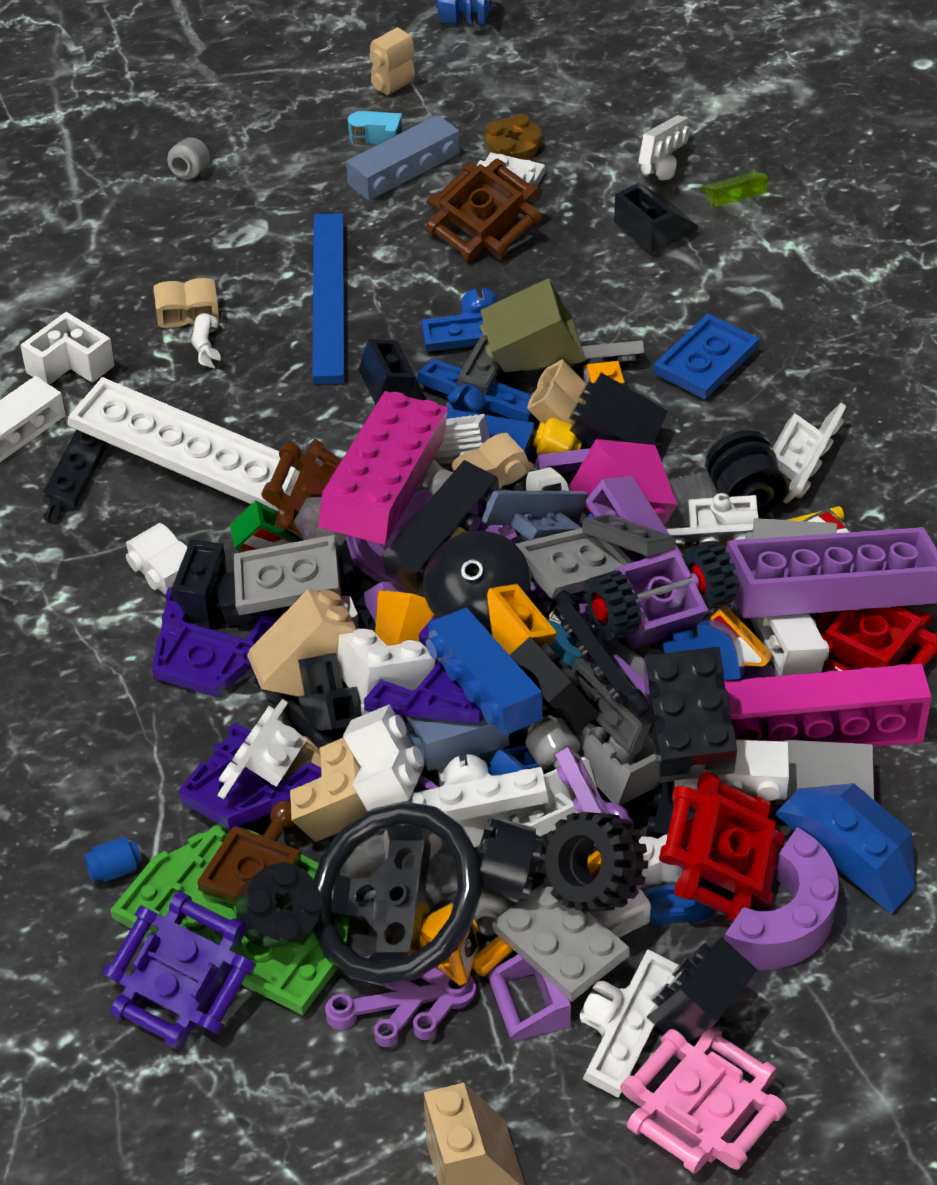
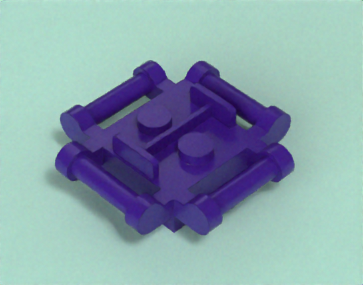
(179, 970)

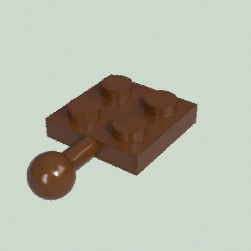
(248, 853)

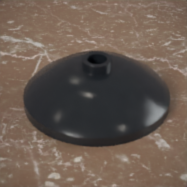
(446, 578)

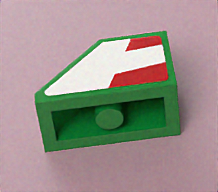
(257, 529)

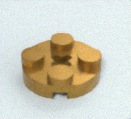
(501, 133)

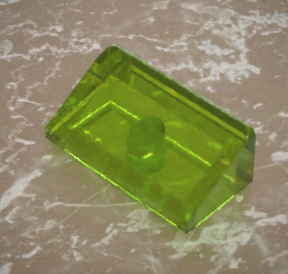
(735, 188)

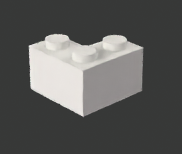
(66, 346)
(367, 659)
(386, 758)

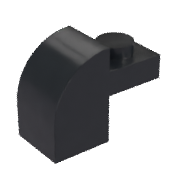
(324, 698)

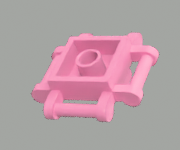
(703, 1100)

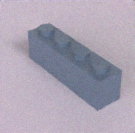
(403, 157)

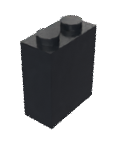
(615, 414)

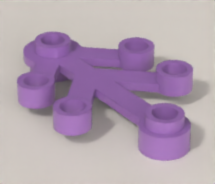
(407, 999)

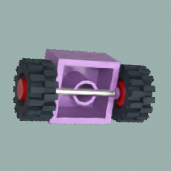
(660, 594)

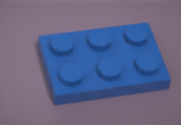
(706, 356)

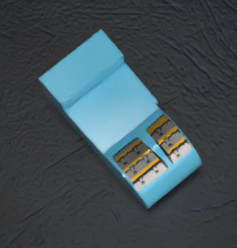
(373, 127)

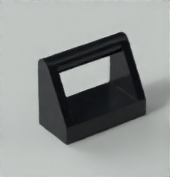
(195, 581)

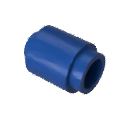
(112, 859)

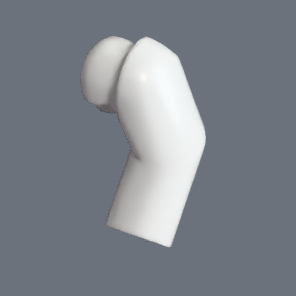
(728, 513)

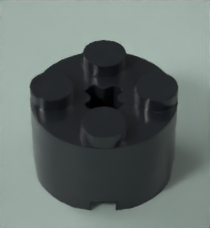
(506, 859)
(299, 901)

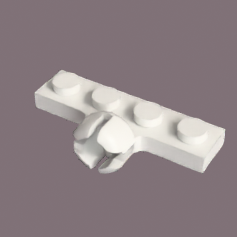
(659, 145)
(474, 793)
(623, 1021)

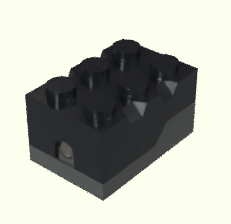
(689, 714)

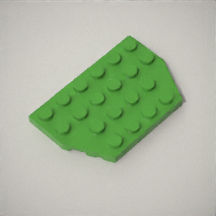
(284, 974)

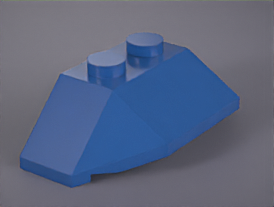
(859, 838)

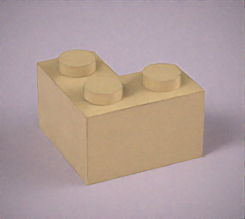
(330, 801)

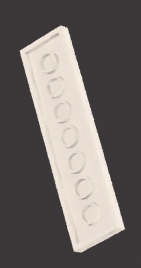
(177, 440)

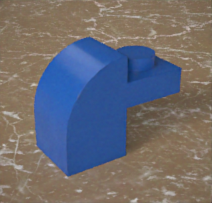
(711, 634)

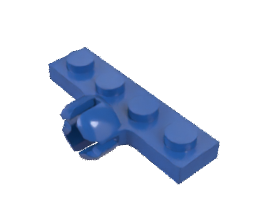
(461, 329)
(468, 398)

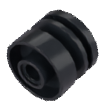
(748, 467)

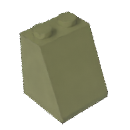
(531, 330)

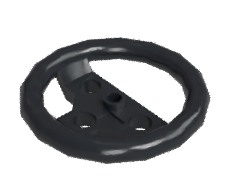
(400, 893)

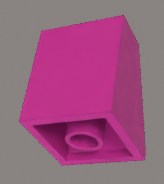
(622, 459)

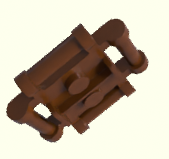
(485, 207)
(306, 482)

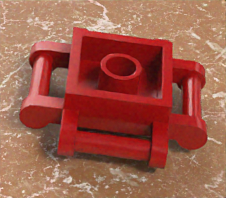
(876, 637)
(724, 843)

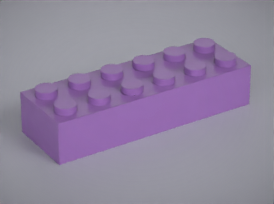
(834, 572)

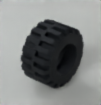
(568, 861)

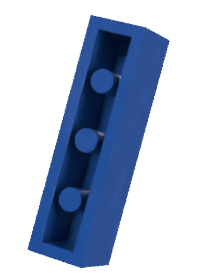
(484, 671)

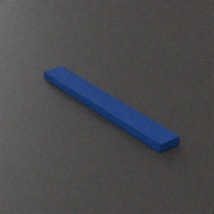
(328, 299)

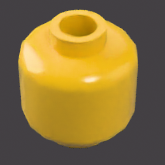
(555, 437)

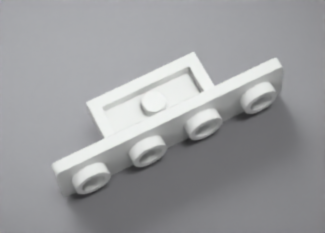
(801, 447)
(707, 528)
(269, 753)
(539, 816)

